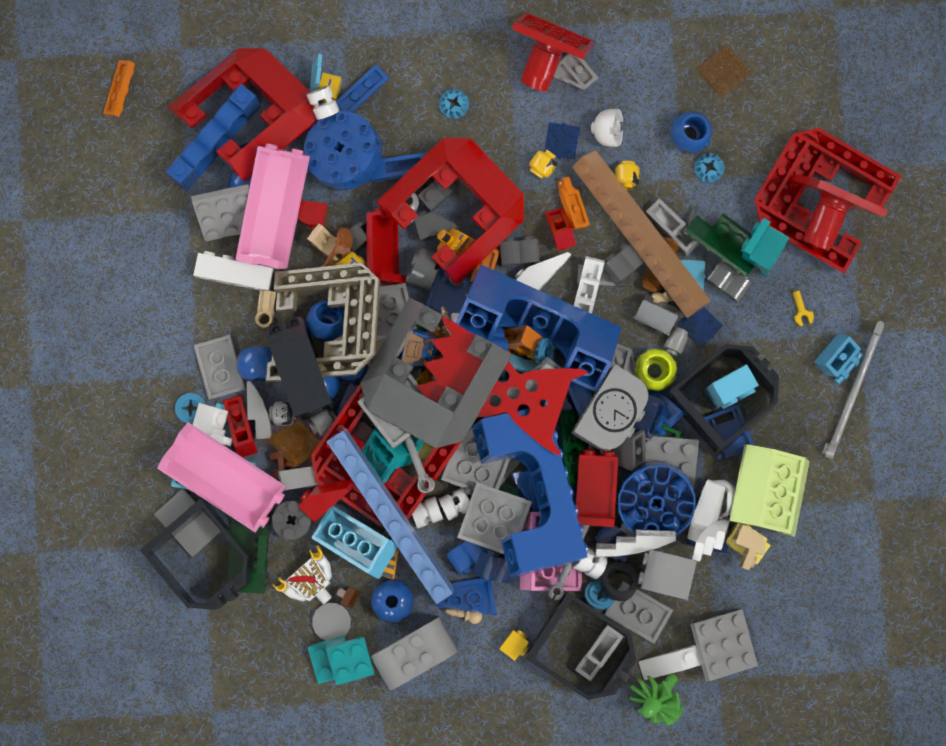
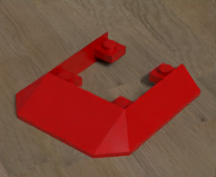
(286, 117)
(819, 154)
(501, 199)
(400, 485)

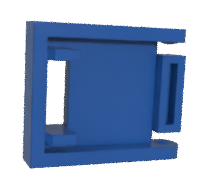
(447, 295)
(728, 428)

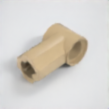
(266, 306)

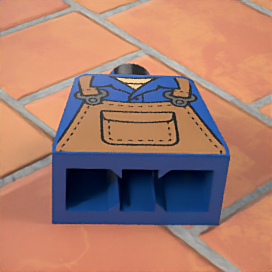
(419, 349)

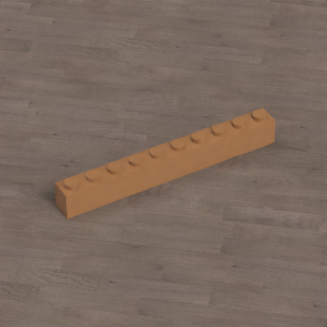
(641, 234)

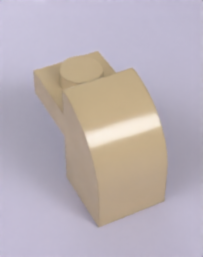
(323, 241)
(752, 542)

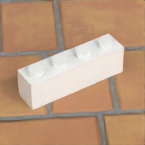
(233, 272)

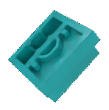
(764, 246)
(384, 457)
(341, 660)

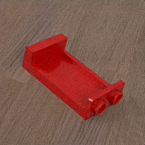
(383, 248)
(597, 488)

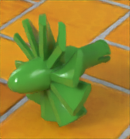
(658, 700)

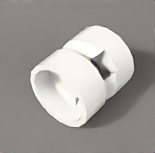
(326, 108)
(448, 503)
(427, 512)
(592, 565)

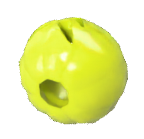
(662, 359)

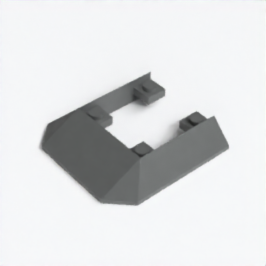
(430, 421)

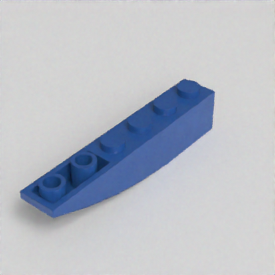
(395, 167)

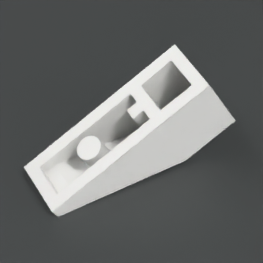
(540, 273)
(707, 510)
(670, 662)

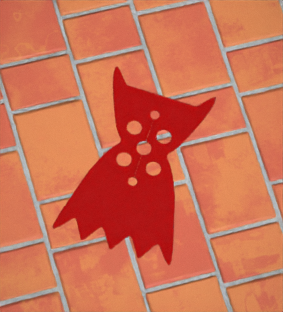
(459, 368)

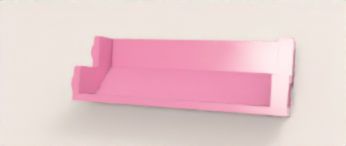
(272, 206)
(222, 477)

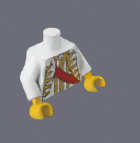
(309, 580)

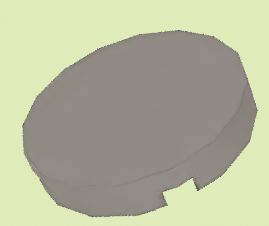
(331, 621)

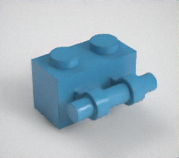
(839, 358)

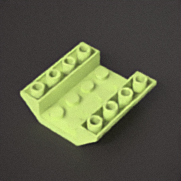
(769, 489)

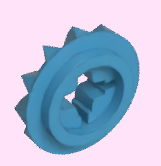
(455, 112)
(700, 168)
(544, 349)
(183, 402)
(590, 595)

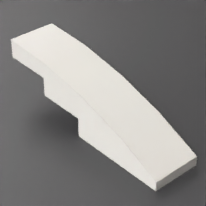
(589, 284)
(711, 538)
(644, 541)

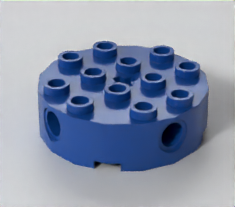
(343, 150)
(661, 482)

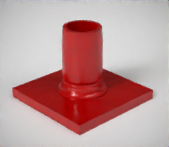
(548, 49)
(831, 211)

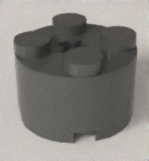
(423, 269)
(281, 517)

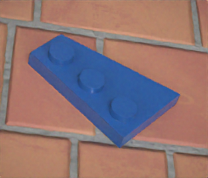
(471, 596)

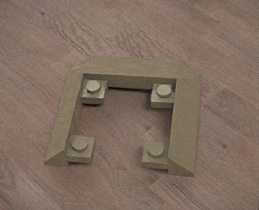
(347, 287)

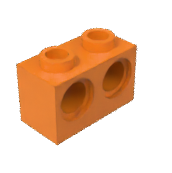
(522, 340)

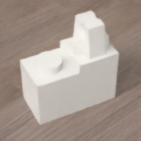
(211, 421)

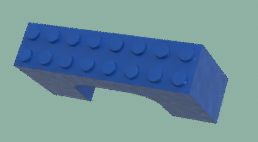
(581, 336)
(559, 534)

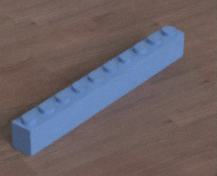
(390, 515)

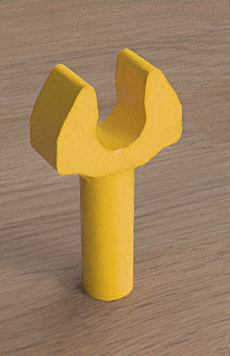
(801, 310)

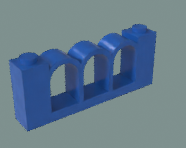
(213, 136)

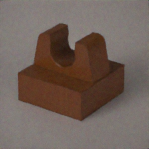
(349, 596)

